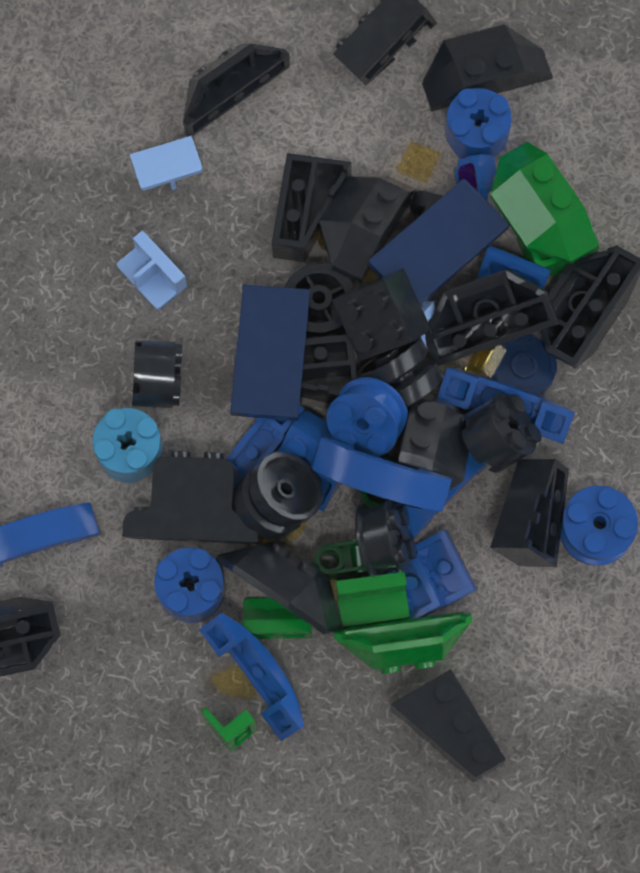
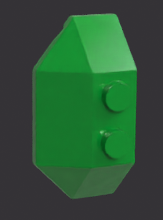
(542, 205)
(405, 641)

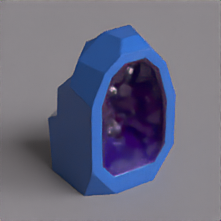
(478, 172)

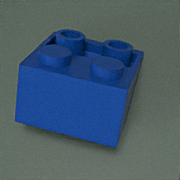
(303, 442)

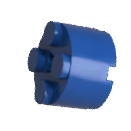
(478, 108)
(171, 585)

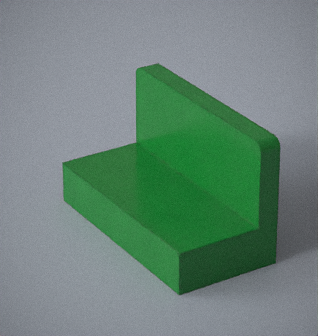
(372, 599)
(272, 621)
(235, 732)

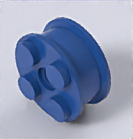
(367, 416)
(612, 512)

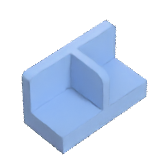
(166, 163)
(152, 272)

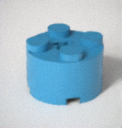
(119, 428)

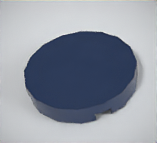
(521, 371)

